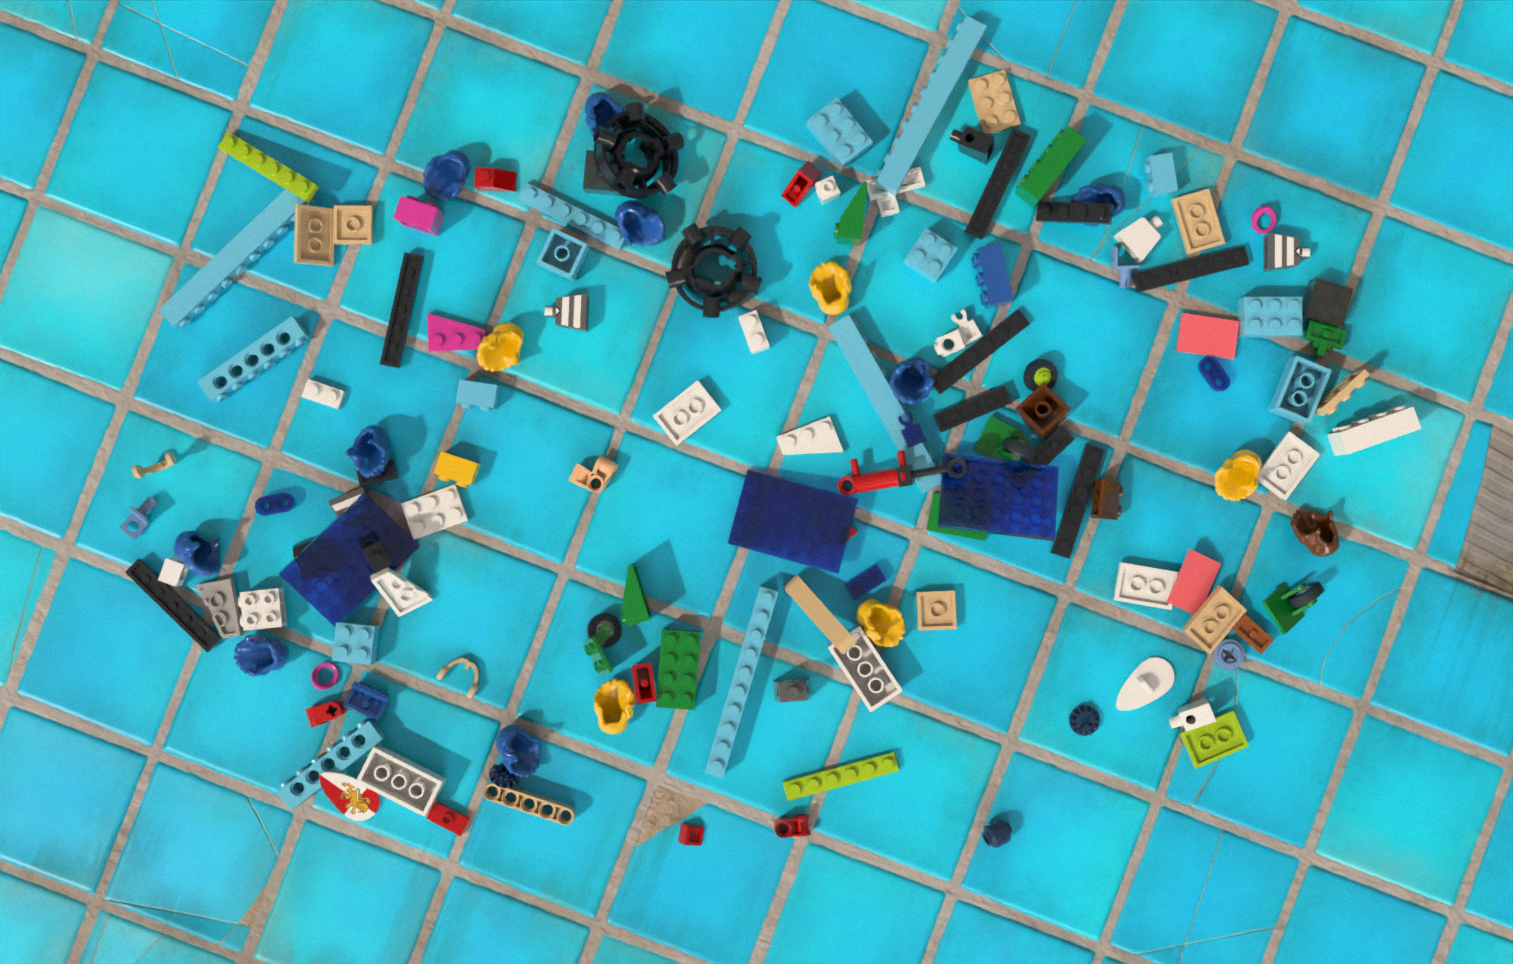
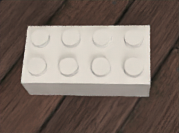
(1373, 430)
(866, 671)
(401, 780)

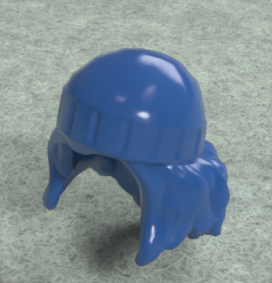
(600, 109)
(446, 175)
(1101, 194)
(639, 224)
(911, 380)
(370, 451)
(198, 553)
(260, 655)
(518, 750)

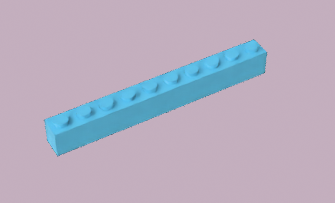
(930, 106)
(232, 259)
(881, 396)
(741, 682)

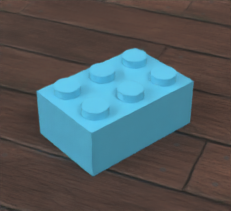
(839, 133)
(1270, 317)
(1299, 390)

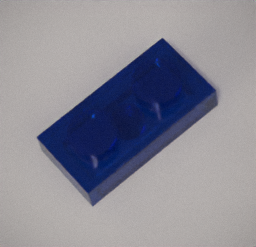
(865, 582)

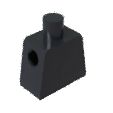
(974, 144)
(375, 552)

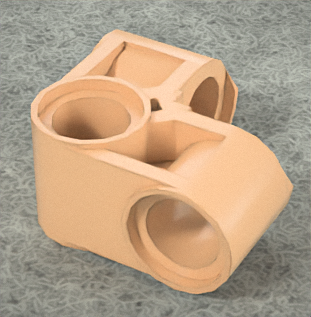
(603, 470)

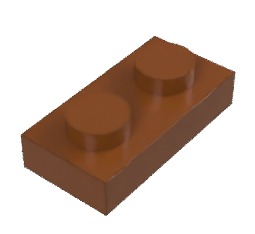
(1252, 634)

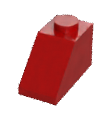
(494, 180)
(801, 183)
(643, 683)

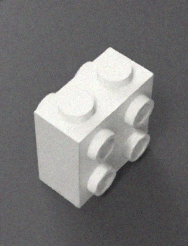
(262, 609)

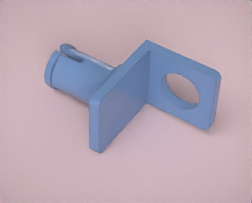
(1124, 270)
(140, 516)

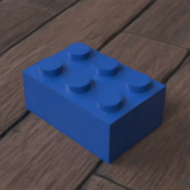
(992, 276)

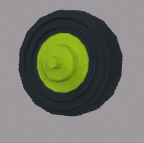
(1040, 372)

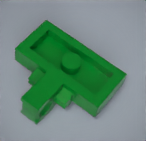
(1324, 337)

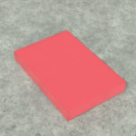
(1207, 336)
(1193, 582)

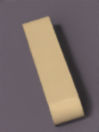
(820, 614)
(539, 800)

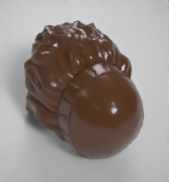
(1316, 532)

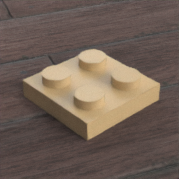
(353, 225)
(936, 610)

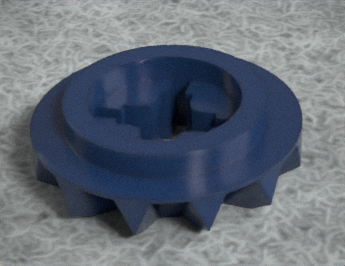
(1083, 711)
(500, 779)

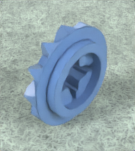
(1237, 653)

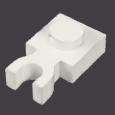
(968, 330)

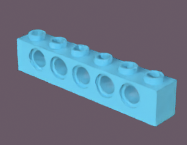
(211, 382)
(373, 735)

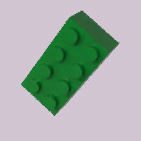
(1053, 162)
(678, 669)

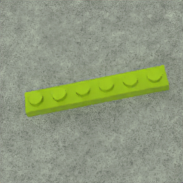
(268, 167)
(840, 776)

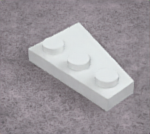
(810, 439)
(399, 592)

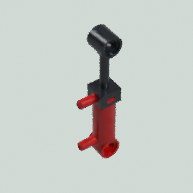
(894, 477)

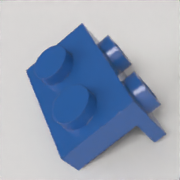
(367, 701)

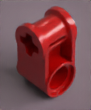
(323, 712)
(794, 826)

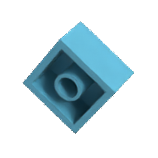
(563, 254)
(930, 255)
(355, 642)

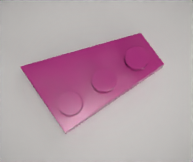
(452, 335)

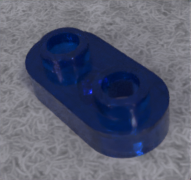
(1214, 373)
(275, 504)

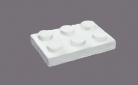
(687, 413)
(1287, 465)
(434, 512)
(1144, 585)

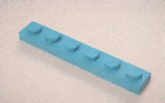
(571, 215)

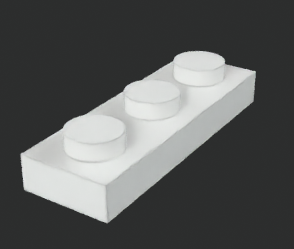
(912, 181)

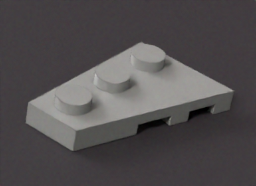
(223, 604)

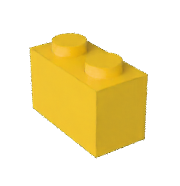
(457, 469)

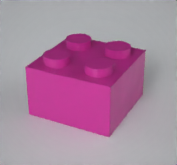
(418, 215)

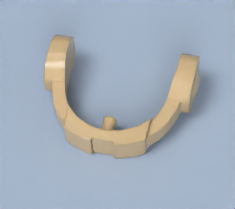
(139, 471)
(445, 669)

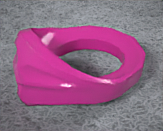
(1257, 213)
(314, 677)

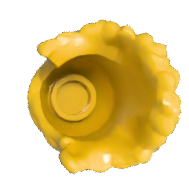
(831, 287)
(501, 347)
(1238, 475)
(881, 622)
(614, 705)

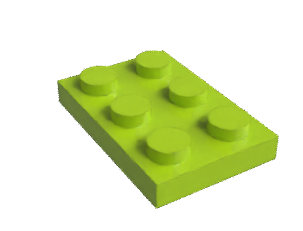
(1214, 740)

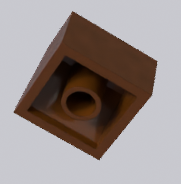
(1042, 411)
(1106, 499)

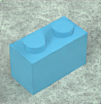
(1160, 175)
(477, 394)

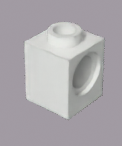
(827, 190)
(955, 338)
(173, 572)

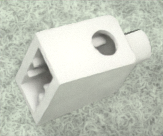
(1139, 237)
(1201, 716)

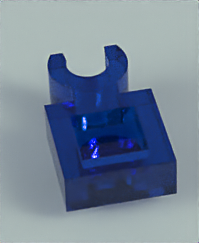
(912, 433)

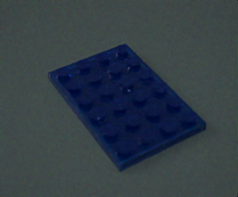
(1000, 498)
(793, 521)
(333, 567)

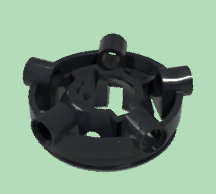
(656, 145)
(713, 293)

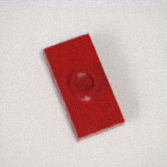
(448, 818)

